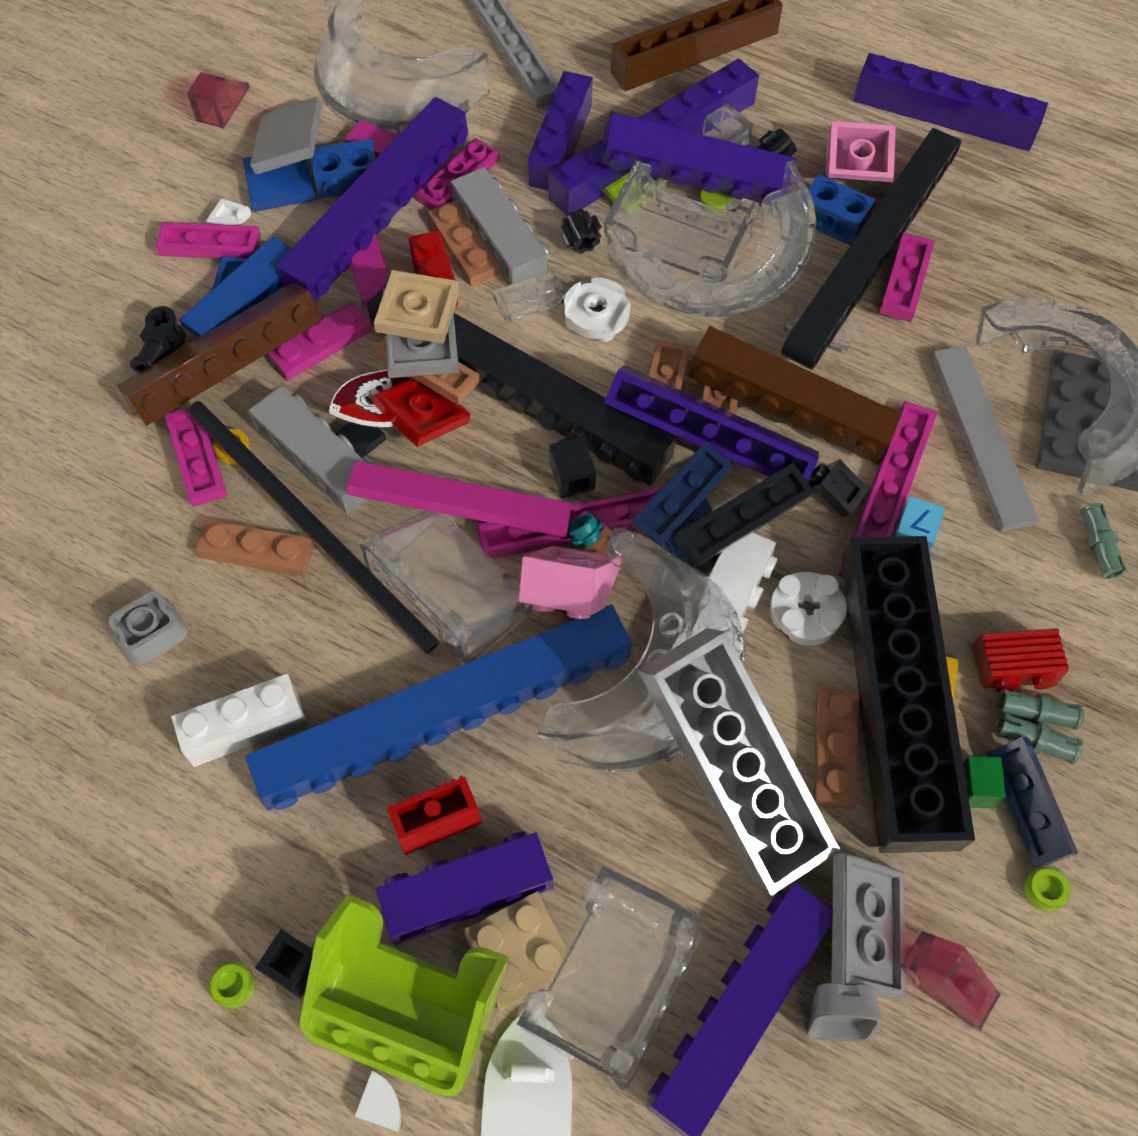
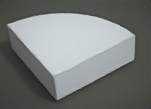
(229, 213)
(380, 1104)

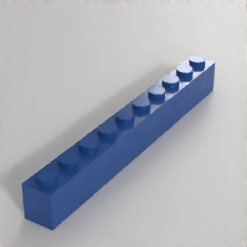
(437, 708)

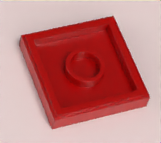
(420, 411)

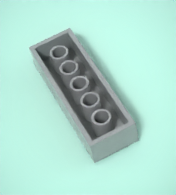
(739, 759)

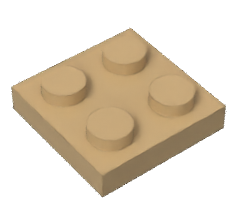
(417, 306)
(530, 942)

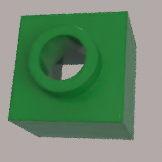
(984, 781)

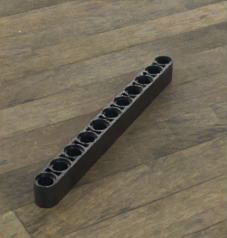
(870, 250)

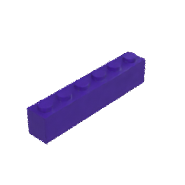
(950, 101)
(692, 158)
(704, 422)
(742, 1013)

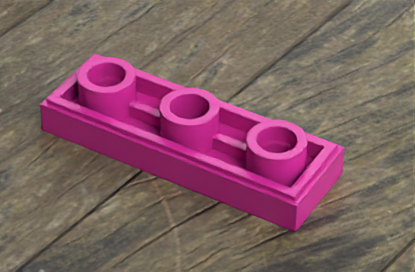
(471, 158)

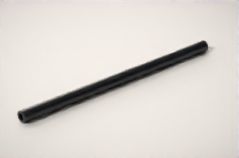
(315, 529)

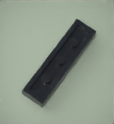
(743, 515)

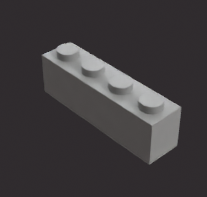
(500, 226)
(308, 444)

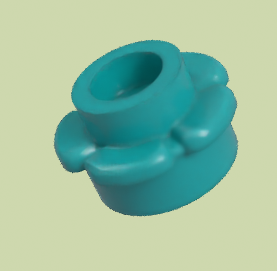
(585, 530)

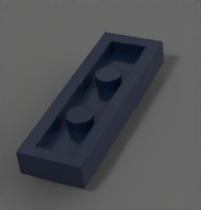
(682, 494)
(1033, 804)

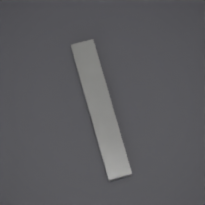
(516, 50)
(984, 439)

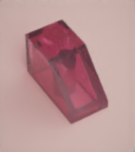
(215, 98)
(951, 978)

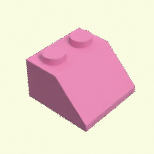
(860, 151)
(567, 581)

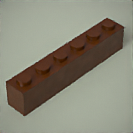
(693, 40)
(220, 353)
(794, 395)

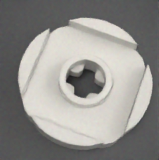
(593, 324)
(811, 587)

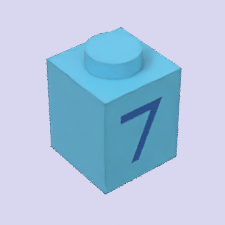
(920, 519)

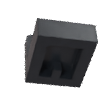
(838, 486)

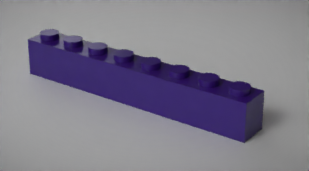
(582, 177)
(374, 198)

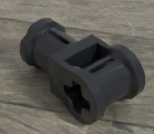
(160, 338)

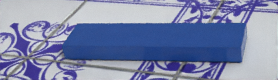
(237, 289)

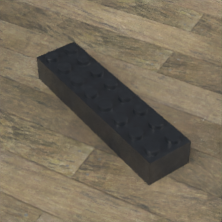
(905, 697)

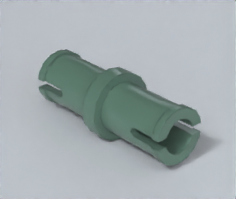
(1103, 541)
(1040, 709)
(1040, 736)

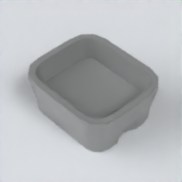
(147, 628)
(844, 1013)

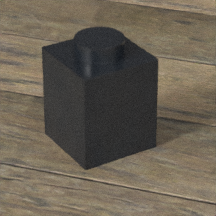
(572, 466)
(287, 963)

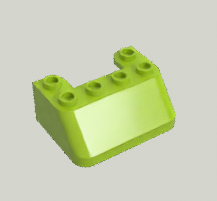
(395, 1006)

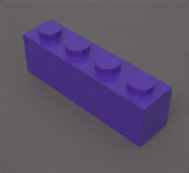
(560, 127)
(464, 887)

